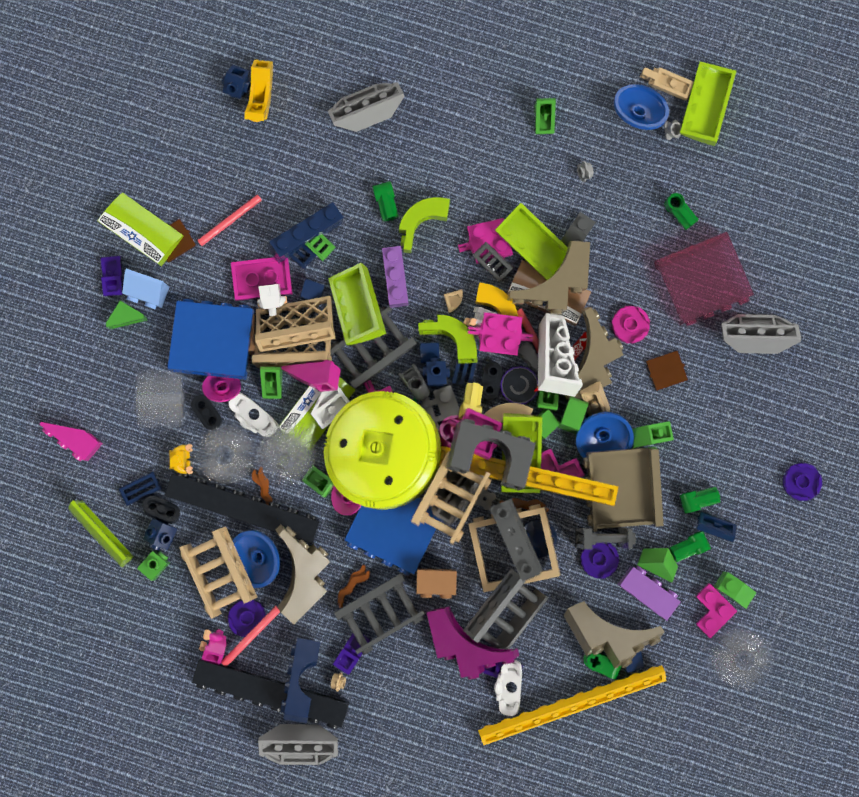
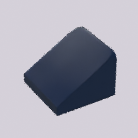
(311, 290)
(428, 351)
(637, 663)

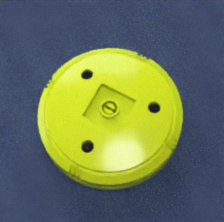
(382, 450)

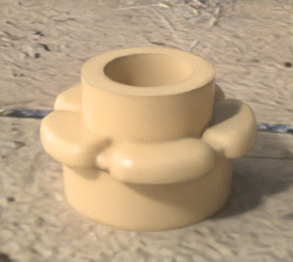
(338, 681)

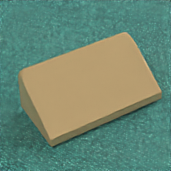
(596, 399)

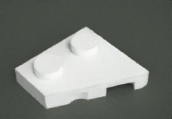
(328, 406)

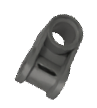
(415, 383)

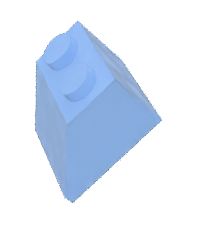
(145, 289)

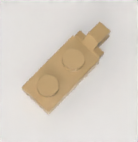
(668, 82)

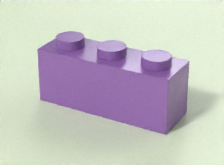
(395, 277)
(649, 592)

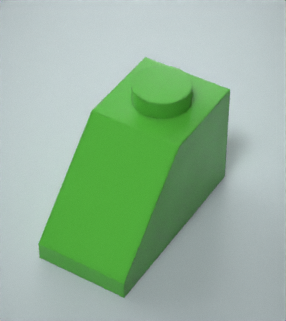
(652, 434)
(735, 589)

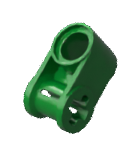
(602, 665)

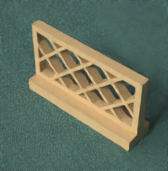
(296, 334)
(279, 359)

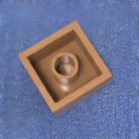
(436, 582)

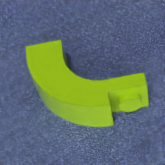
(426, 209)
(456, 331)

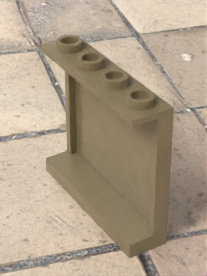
(638, 483)

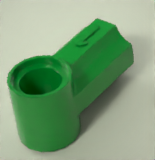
(385, 197)
(682, 213)
(695, 500)
(694, 545)

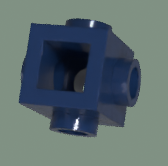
(236, 82)
(439, 379)
(159, 534)

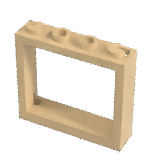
(533, 510)

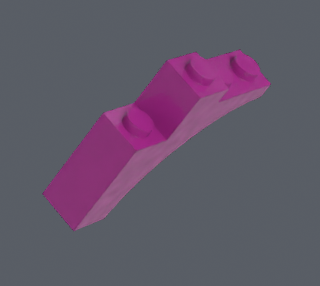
(452, 640)

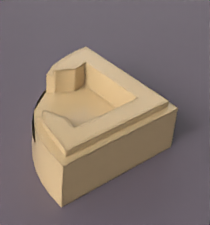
(453, 300)

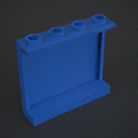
(211, 339)
(392, 535)

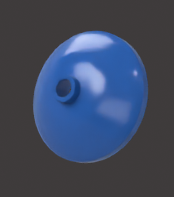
(641, 107)
(617, 433)
(259, 569)

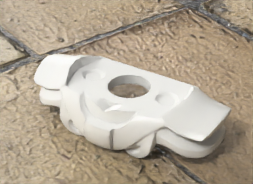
(242, 405)
(509, 701)

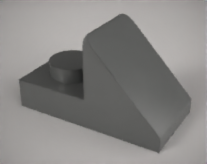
(578, 229)

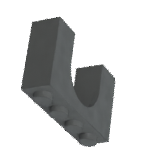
(517, 451)

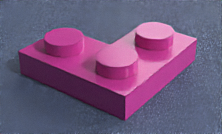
(549, 463)
(719, 610)

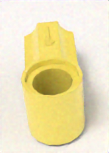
(472, 398)

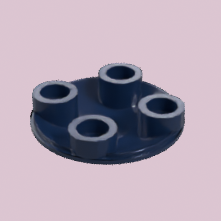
(536, 535)

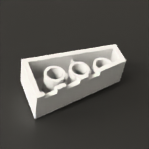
(555, 358)

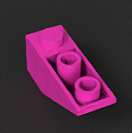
(320, 375)
(79, 441)

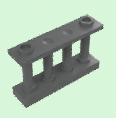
(373, 366)
(586, 538)
(516, 540)
(380, 595)
(496, 603)

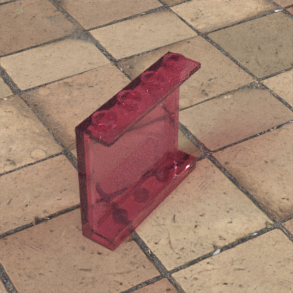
(705, 279)

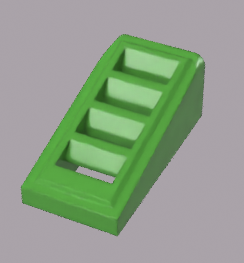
(326, 252)

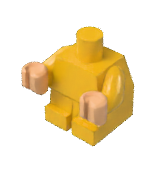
(179, 459)

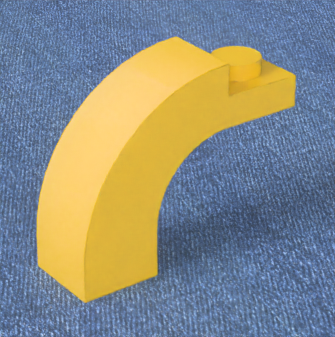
(260, 90)
(495, 298)

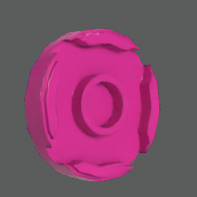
(630, 324)

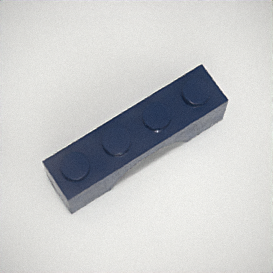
(313, 226)
(297, 703)

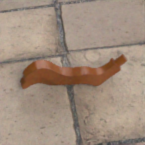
(264, 484)
(525, 504)
(356, 577)

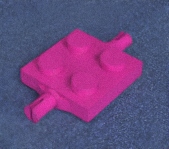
(484, 233)
(500, 334)
(485, 448)

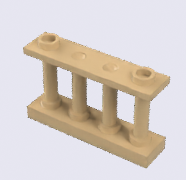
(432, 499)
(237, 572)

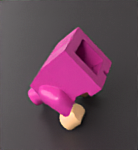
(216, 647)

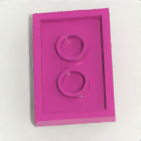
(259, 272)

